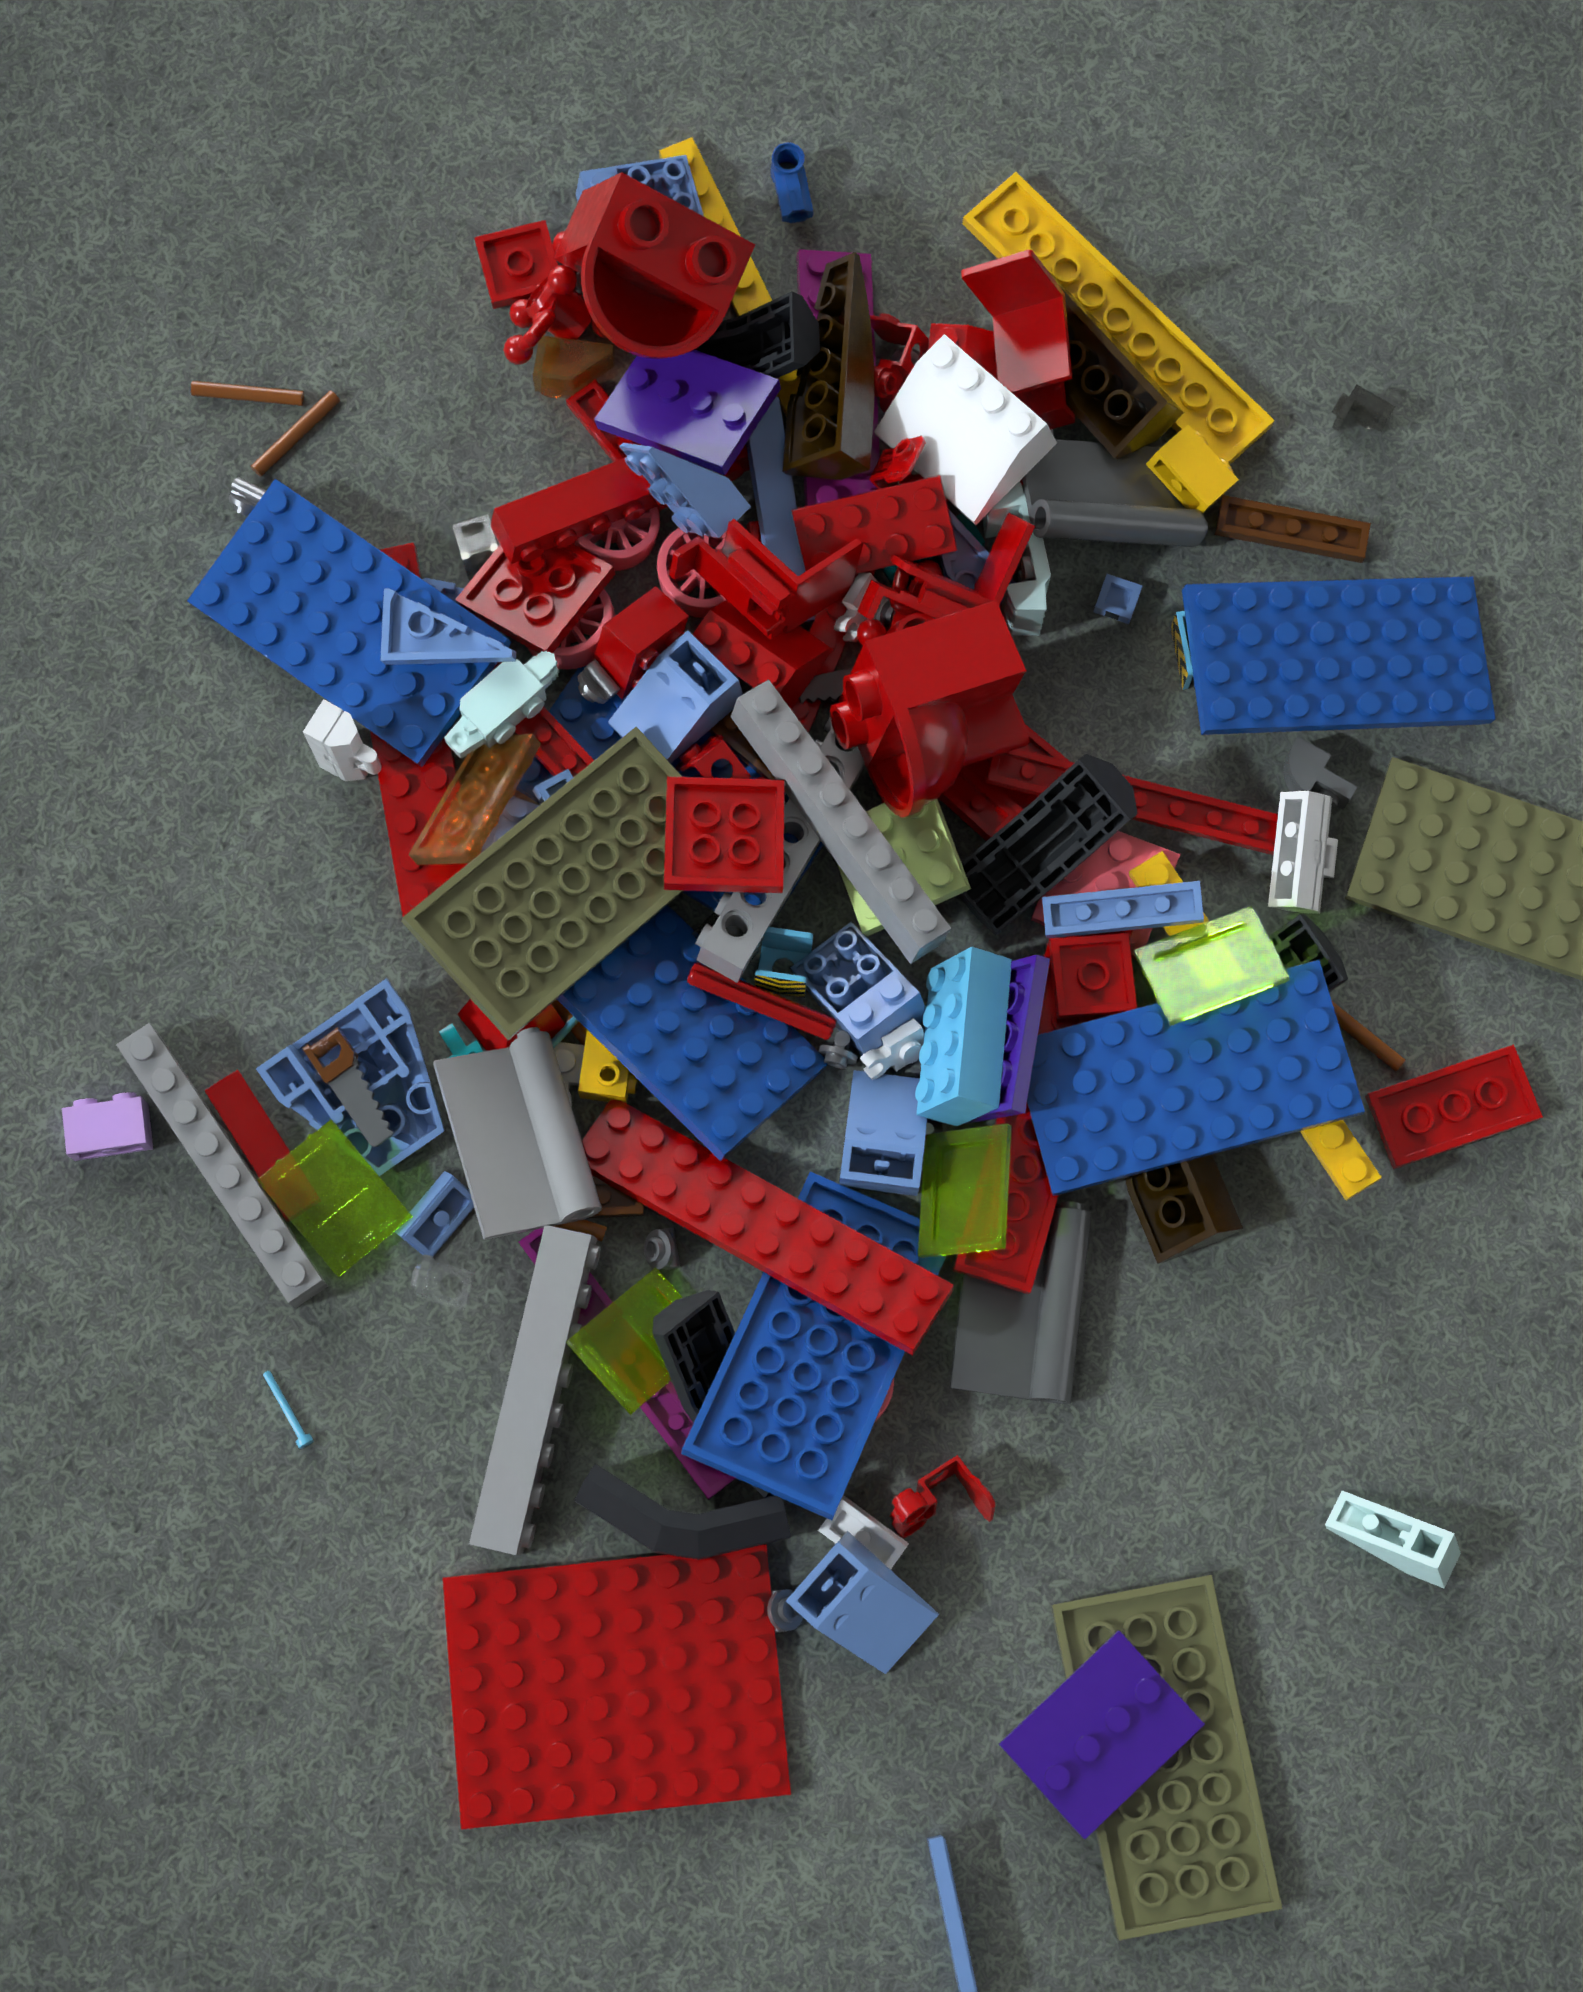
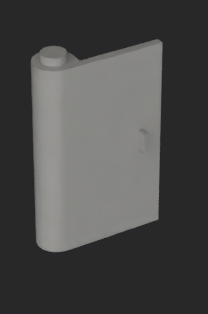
(517, 1137)

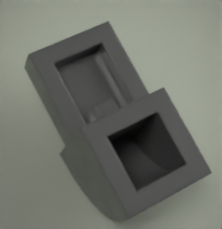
(1306, 772)

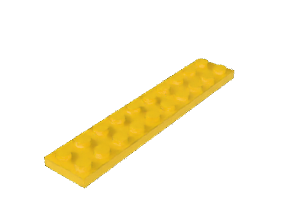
(1212, 403)

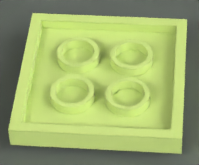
(924, 848)

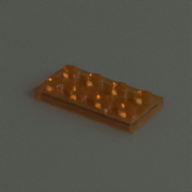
(474, 802)

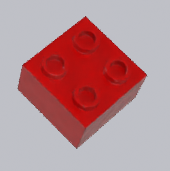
(637, 637)

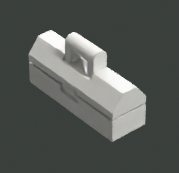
(338, 744)
(1302, 852)

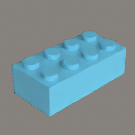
(964, 1037)

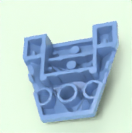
(392, 1063)

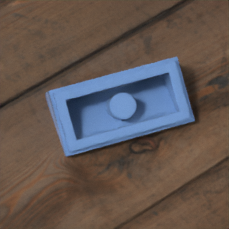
(437, 1215)

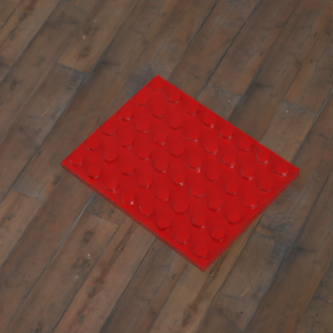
(614, 1687)

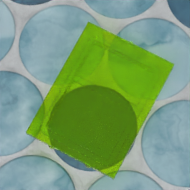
(1211, 965)
(965, 1191)
(334, 1198)
(621, 1342)

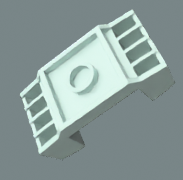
(1023, 601)

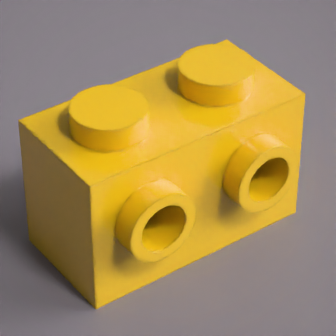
(1192, 470)
(603, 1074)

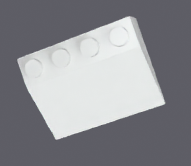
(971, 427)

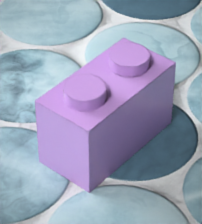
(107, 1127)

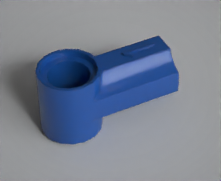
(791, 184)

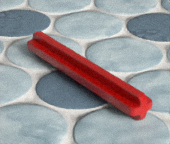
(762, 1001)

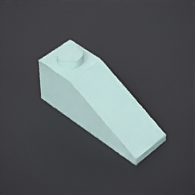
(1396, 1538)

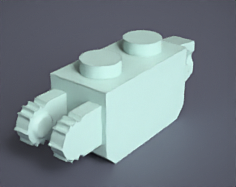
(502, 702)

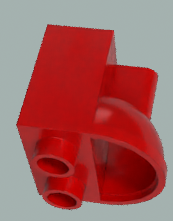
(651, 267)
(932, 704)

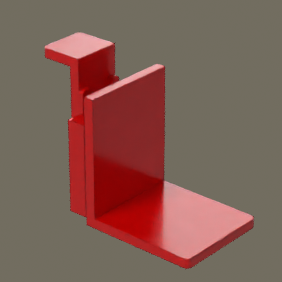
(1027, 331)
(762, 584)
(942, 596)

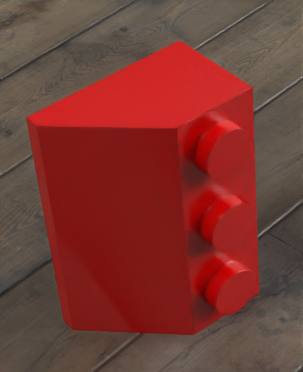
(744, 650)

